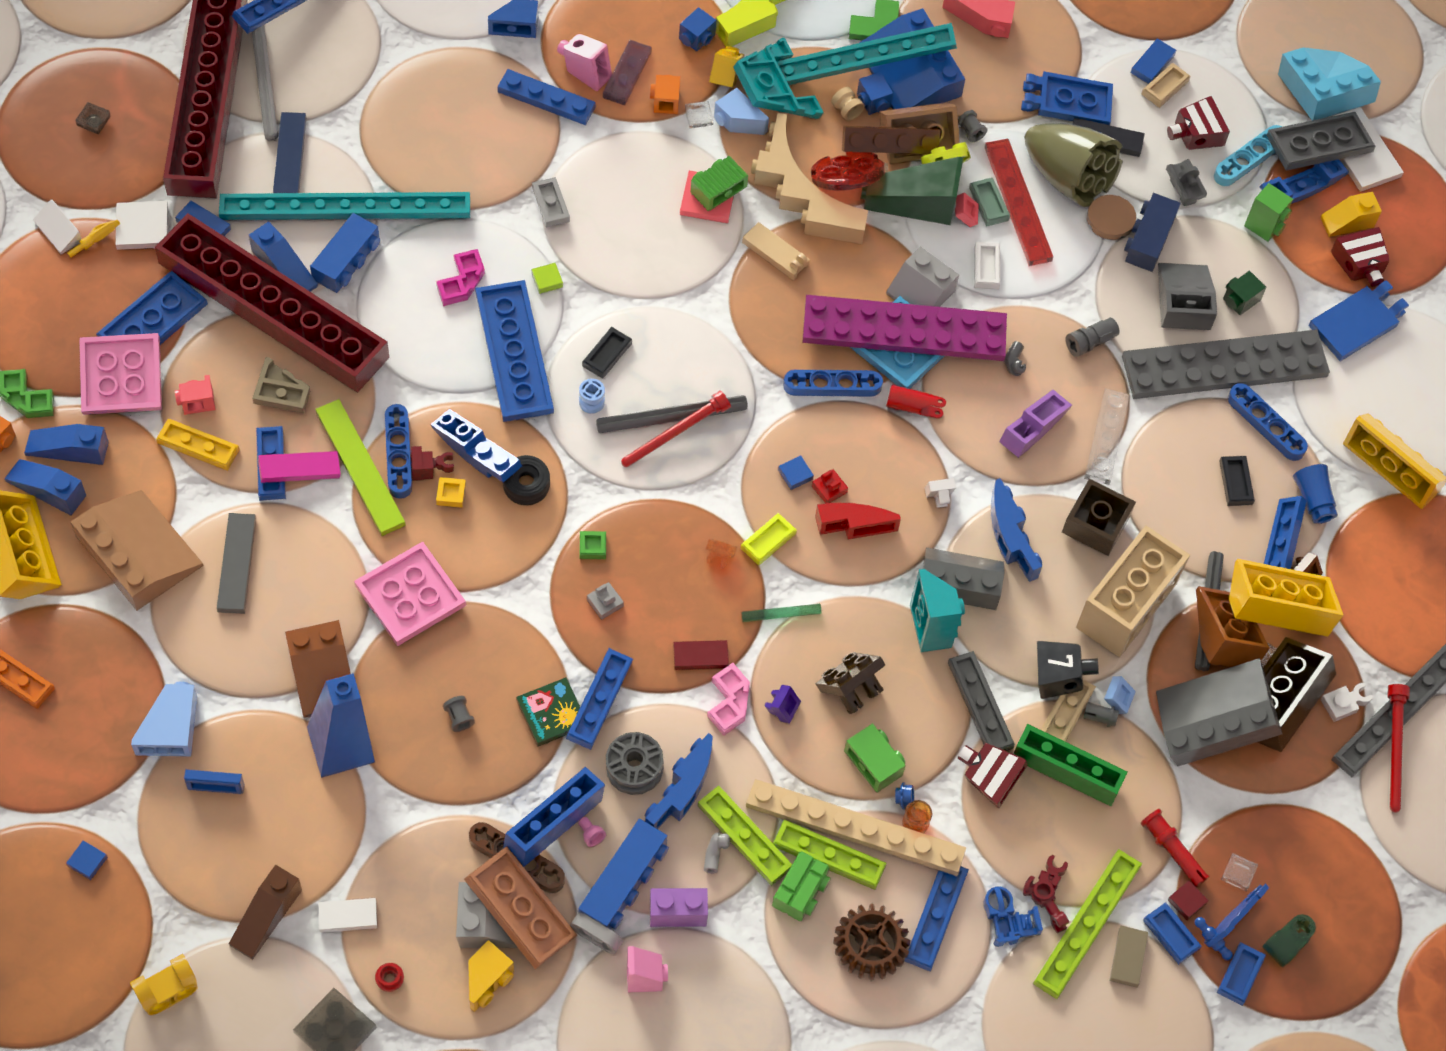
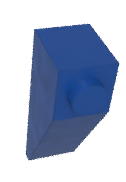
(276, 252)
(69, 443)
(48, 485)

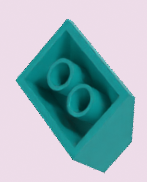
(935, 612)

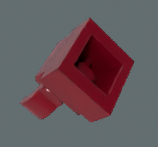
(424, 463)

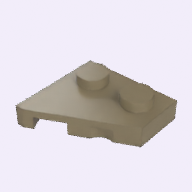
(280, 389)

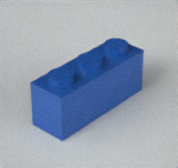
(345, 253)

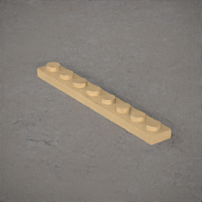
(856, 827)

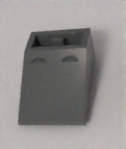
(1186, 296)

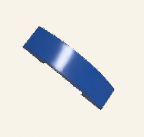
(1310, 181)

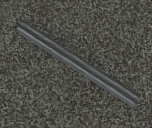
(662, 415)

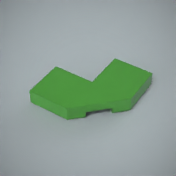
(863, 26)
(29, 403)

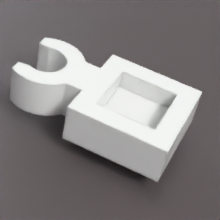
(1343, 703)

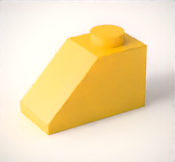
(1352, 215)

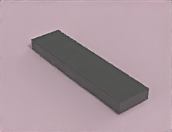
(236, 563)
(980, 701)

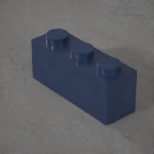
(1151, 231)

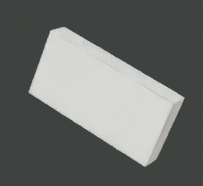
(987, 265)
(347, 915)

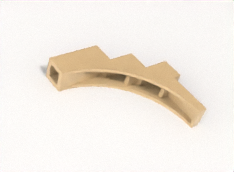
(820, 212)

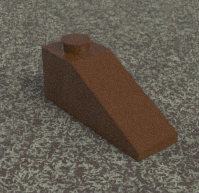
(265, 911)

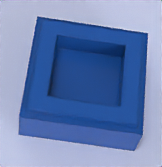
(795, 472)
(86, 860)

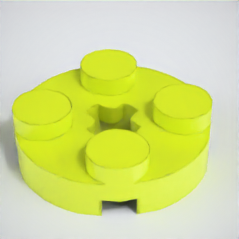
(941, 153)

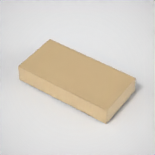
(1166, 85)

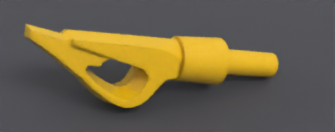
(97, 234)

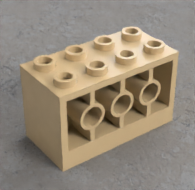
(1132, 591)

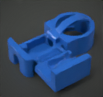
(1010, 924)

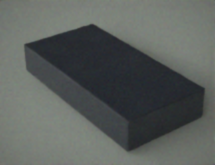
(607, 352)
(1236, 480)

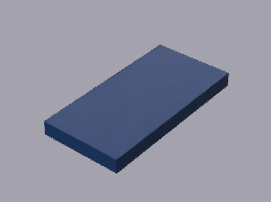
(158, 310)

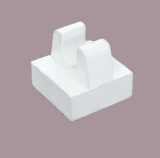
(940, 491)

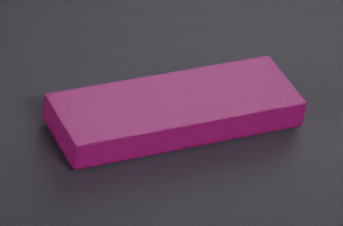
(299, 466)

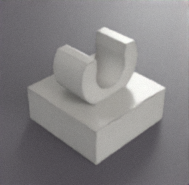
(605, 600)

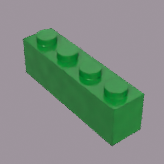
(1070, 765)

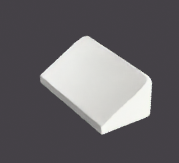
(57, 227)

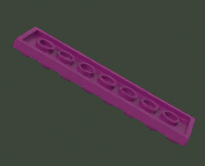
(905, 327)

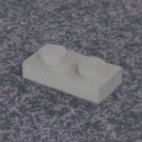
(550, 202)

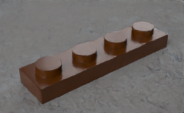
(890, 139)

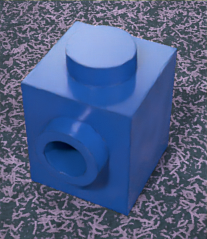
(697, 29)
(874, 93)

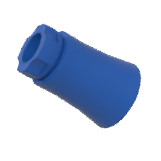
(1317, 491)

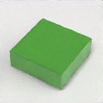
(592, 545)

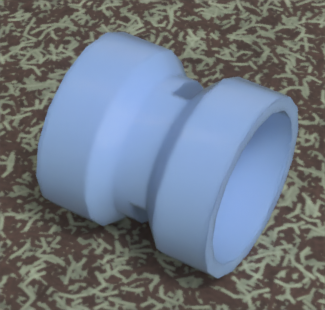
(591, 396)

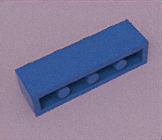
(554, 816)
(624, 874)

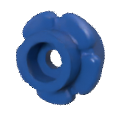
(904, 795)

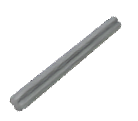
(264, 84)

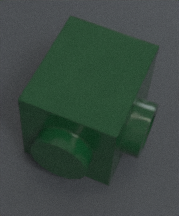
(1244, 292)

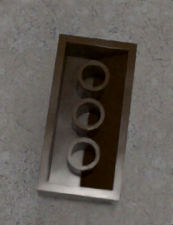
(1296, 682)

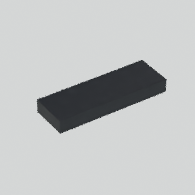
(1130, 140)

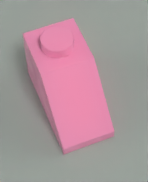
(645, 970)

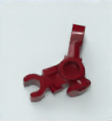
(1044, 893)

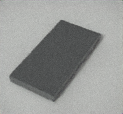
(1320, 140)

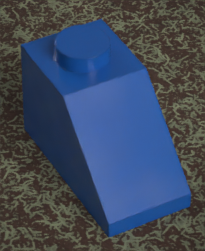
(515, 19)

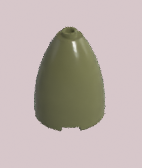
(1075, 159)

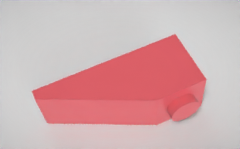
(987, 16)

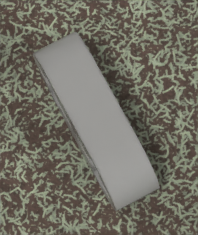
(596, 933)

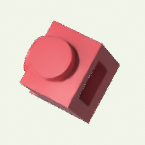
(196, 396)

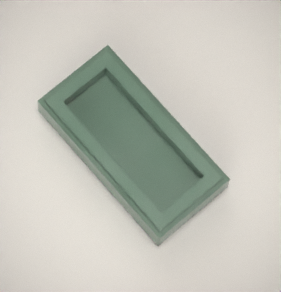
(990, 201)

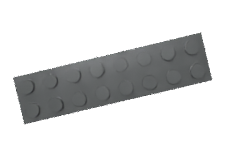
(1225, 364)

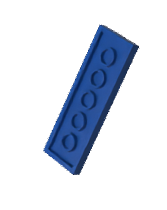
(514, 351)

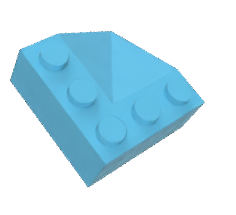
(1327, 81)

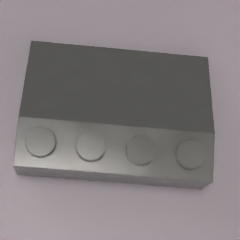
(1217, 713)

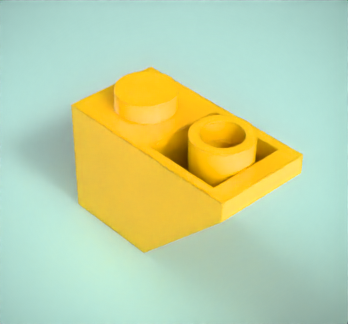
(722, 69)
(487, 972)

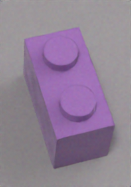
(678, 907)

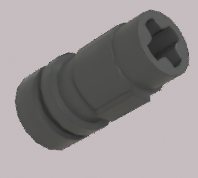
(1084, 339)

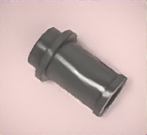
(1101, 714)

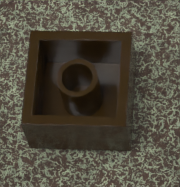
(1098, 517)

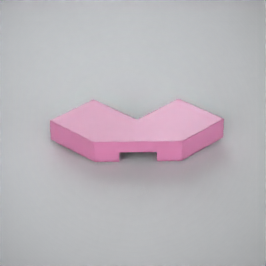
(733, 709)

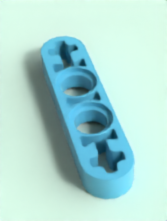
(1248, 153)

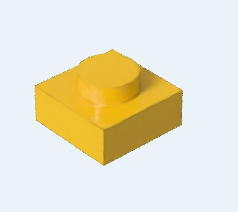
(451, 492)

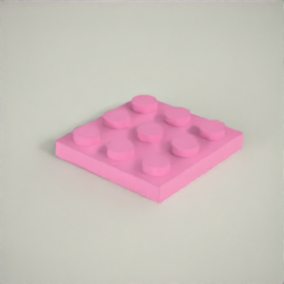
(120, 373)
(410, 593)

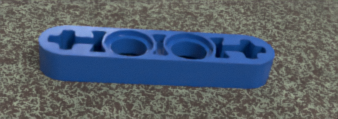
(833, 387)
(1271, 419)
(398, 450)

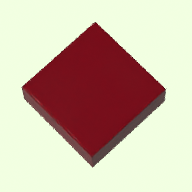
(1187, 900)

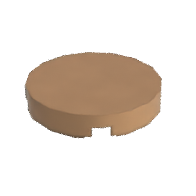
(1111, 217)

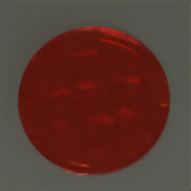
(847, 171)

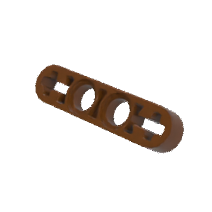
(492, 833)

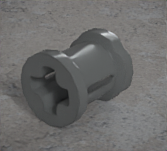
(972, 126)
(458, 713)

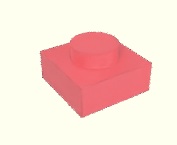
(966, 209)

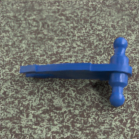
(1214, 937)

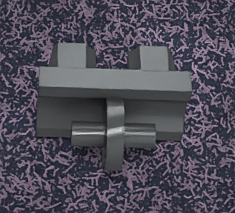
(1186, 181)

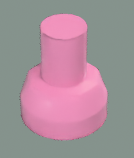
(592, 833)

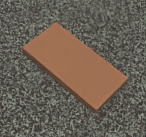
(520, 907)

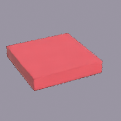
(692, 207)

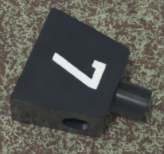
(1062, 668)

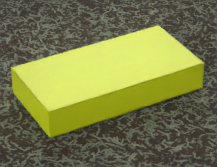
(768, 539)

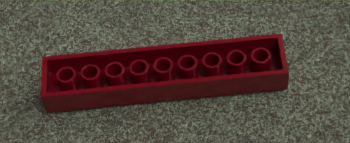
(203, 100)
(272, 302)

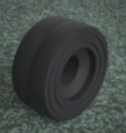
(530, 493)

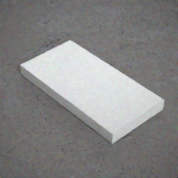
(1374, 167)

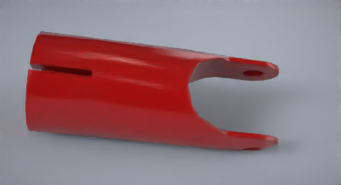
(915, 402)

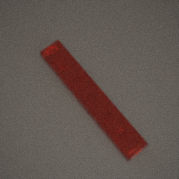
(1018, 202)

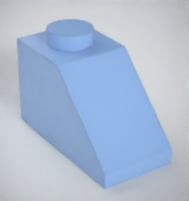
(739, 115)

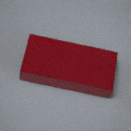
(700, 655)

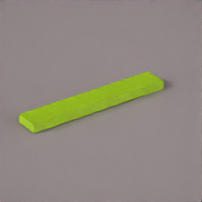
(360, 467)
(1087, 924)

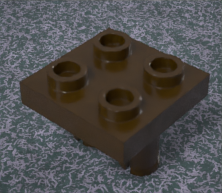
(846, 677)

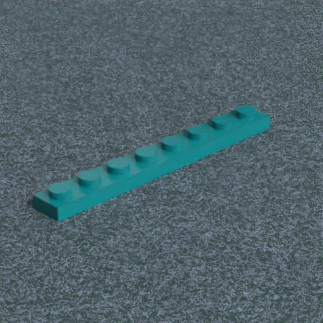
(868, 54)

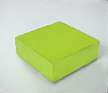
(547, 278)

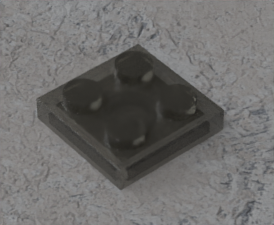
(334, 1025)

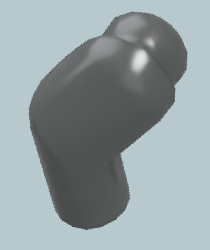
(1012, 359)

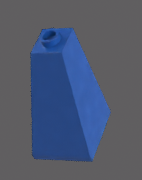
(340, 728)

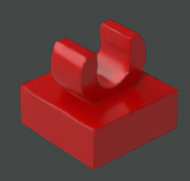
(829, 486)

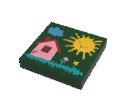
(549, 710)

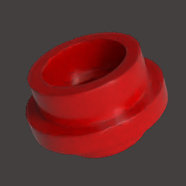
(383, 971)

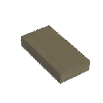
(1129, 956)

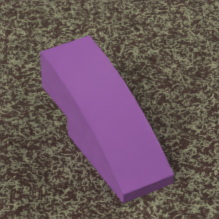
(1034, 423)

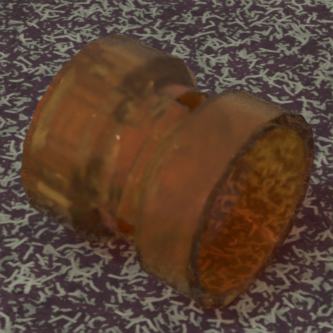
(917, 812)

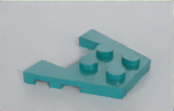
(767, 85)

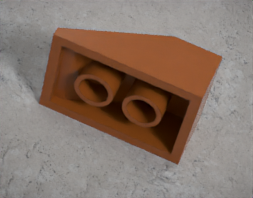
(1223, 637)
(316, 657)

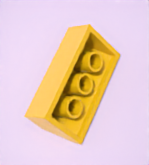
(1394, 460)
(24, 549)
(1284, 598)

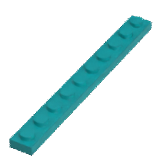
(342, 205)

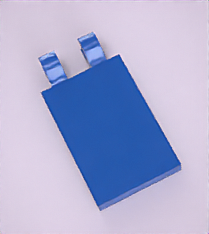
(1068, 97)
(1358, 320)

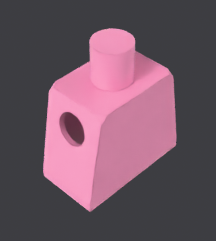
(587, 60)

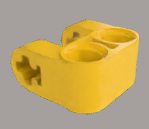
(166, 986)

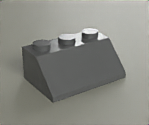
(974, 578)

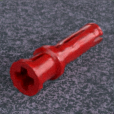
(1167, 837)

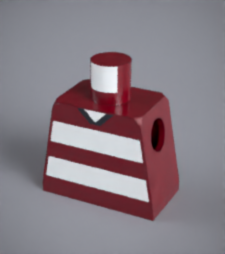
(1200, 125)
(1362, 255)
(992, 771)

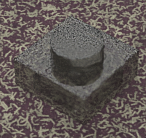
(93, 118)

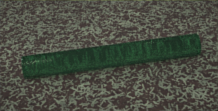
(782, 612)

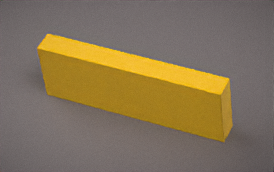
(197, 444)

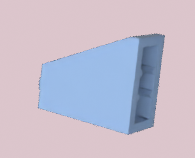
(169, 723)

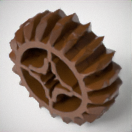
(881, 950)

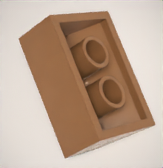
(935, 116)

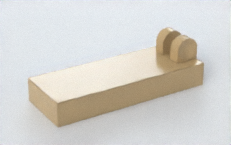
(775, 250)

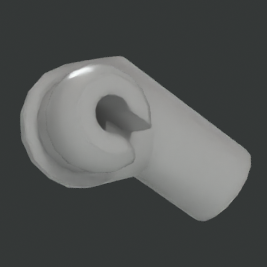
(713, 851)

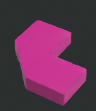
(462, 286)

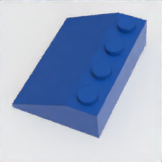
(923, 78)

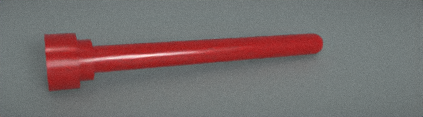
(717, 404)
(1398, 697)

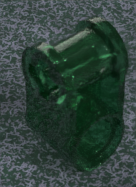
(1288, 942)

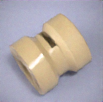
(847, 103)

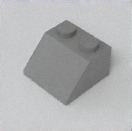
(924, 280)
(476, 923)

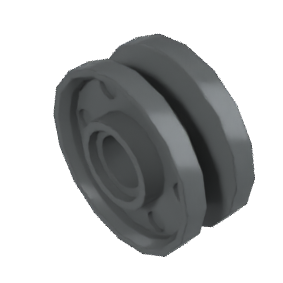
(638, 778)

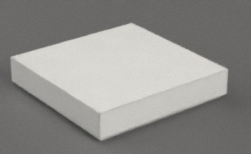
(141, 224)

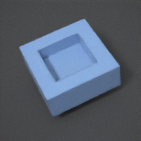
(1119, 694)

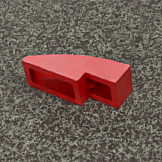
(855, 519)

